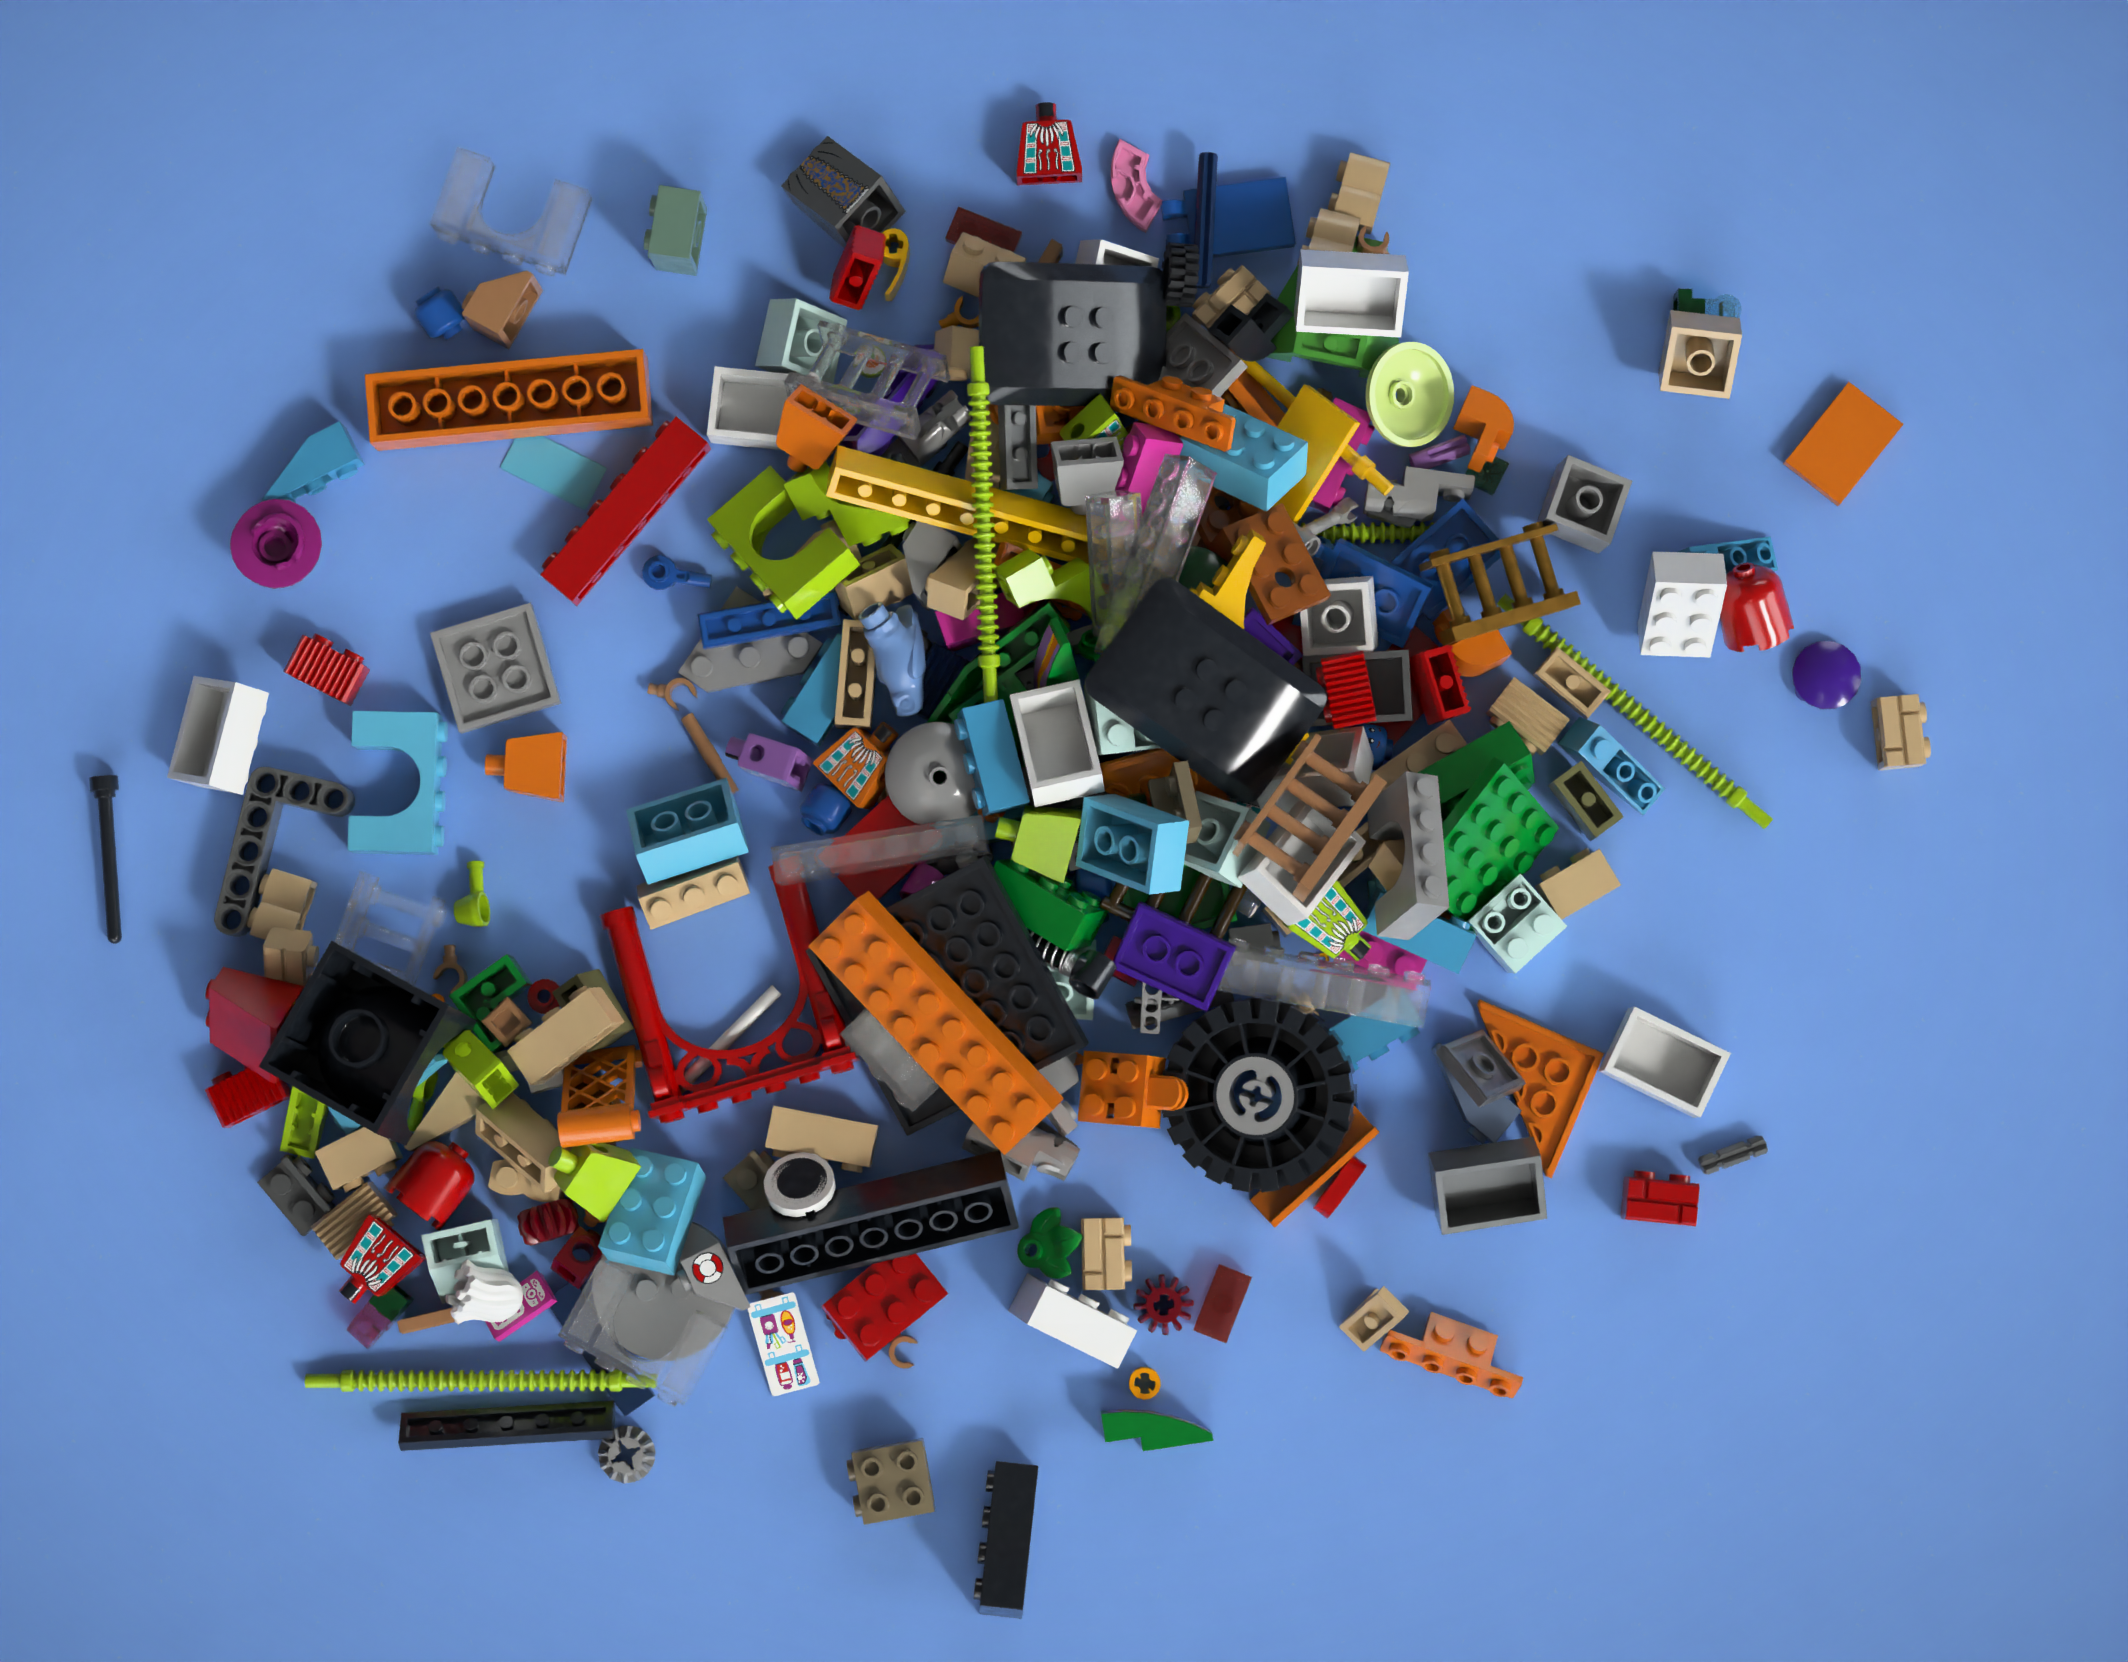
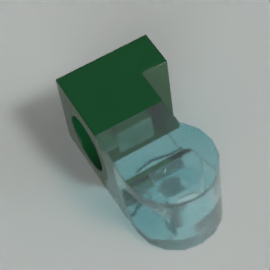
(1723, 305)

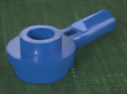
(661, 573)

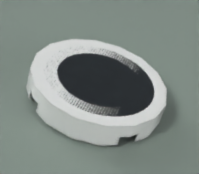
(799, 1184)

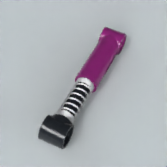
(1086, 971)

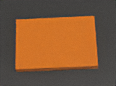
(1843, 444)

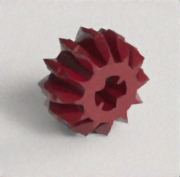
(548, 1221)
(1172, 1312)

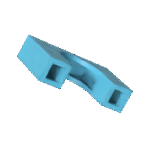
(416, 827)

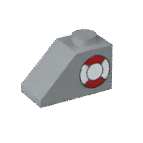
(712, 1278)

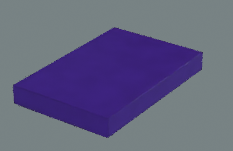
(1173, 956)

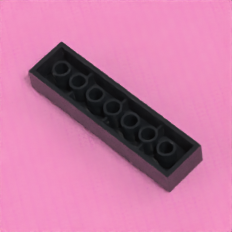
(873, 1223)

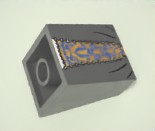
(842, 192)

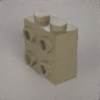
(891, 1481)

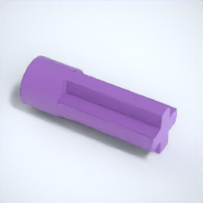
(1440, 453)

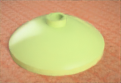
(1422, 390)

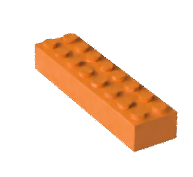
(508, 400)
(936, 1022)

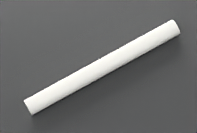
(733, 1032)

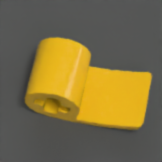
(897, 259)

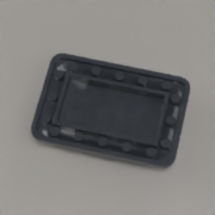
(1068, 330)
(1205, 690)

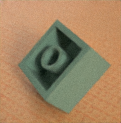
(676, 230)

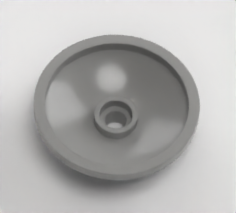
(911, 771)

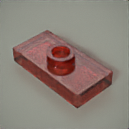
(1222, 1303)

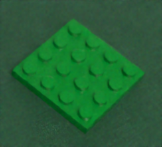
(1491, 838)

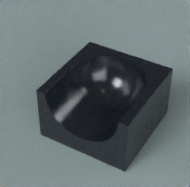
(362, 1041)

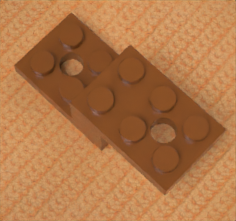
(1282, 553)

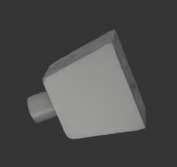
(1085, 469)

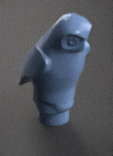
(897, 654)

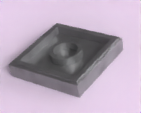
(1480, 1068)

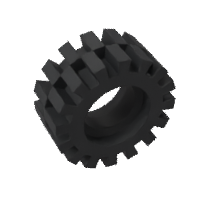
(1181, 273)

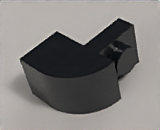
(1251, 334)

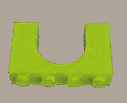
(793, 581)

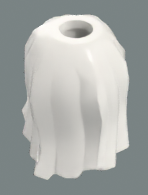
(484, 1294)

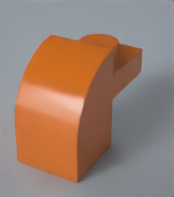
(1485, 419)
(1476, 654)

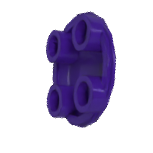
(1826, 675)

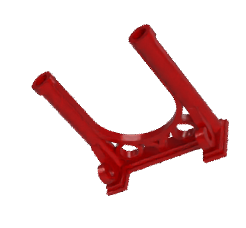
(653, 1028)

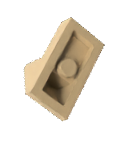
(1373, 1318)

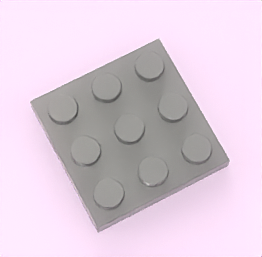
(495, 668)

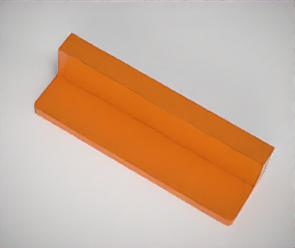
(1280, 1203)

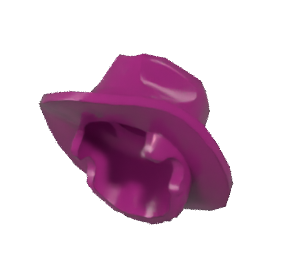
(276, 543)

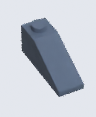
(1485, 1122)

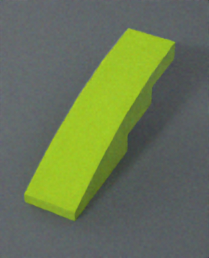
(303, 1124)

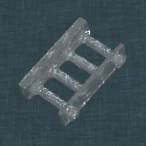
(871, 407)
(357, 925)

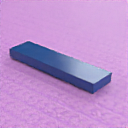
(764, 622)

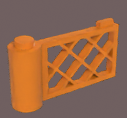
(599, 1120)

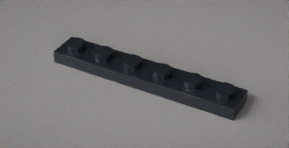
(507, 1425)

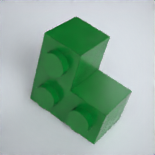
(487, 991)

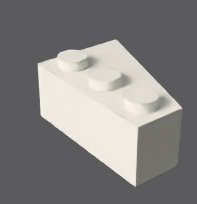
(1073, 1319)

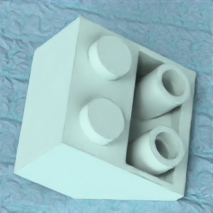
(1111, 732)
(1516, 924)
(451, 1247)

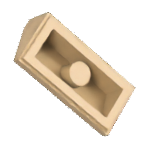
(1571, 683)

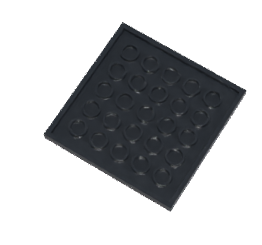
(990, 955)

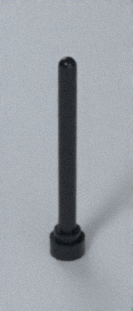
(104, 790)

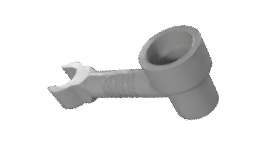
(1339, 515)

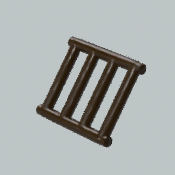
(1115, 906)

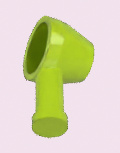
(475, 907)
(420, 1097)

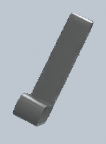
(264, 836)

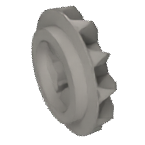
(642, 1461)

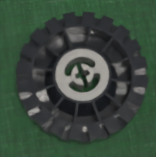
(1273, 1042)

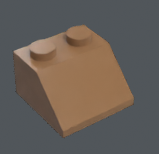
(502, 306)

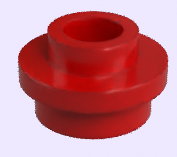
(533, 996)

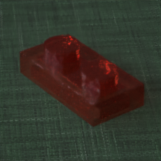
(983, 228)

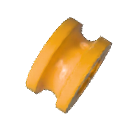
(1153, 1376)

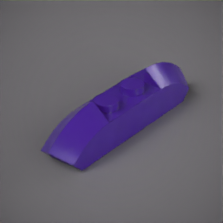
(877, 441)

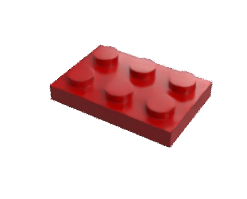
(883, 1302)

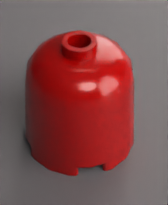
(1754, 609)
(433, 1181)

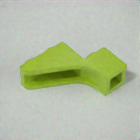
(855, 521)

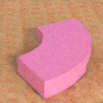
(1130, 185)

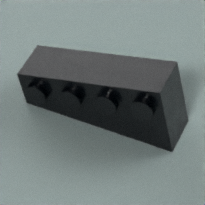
(1008, 1539)

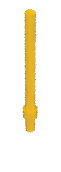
(1361, 465)

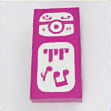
(536, 1299)

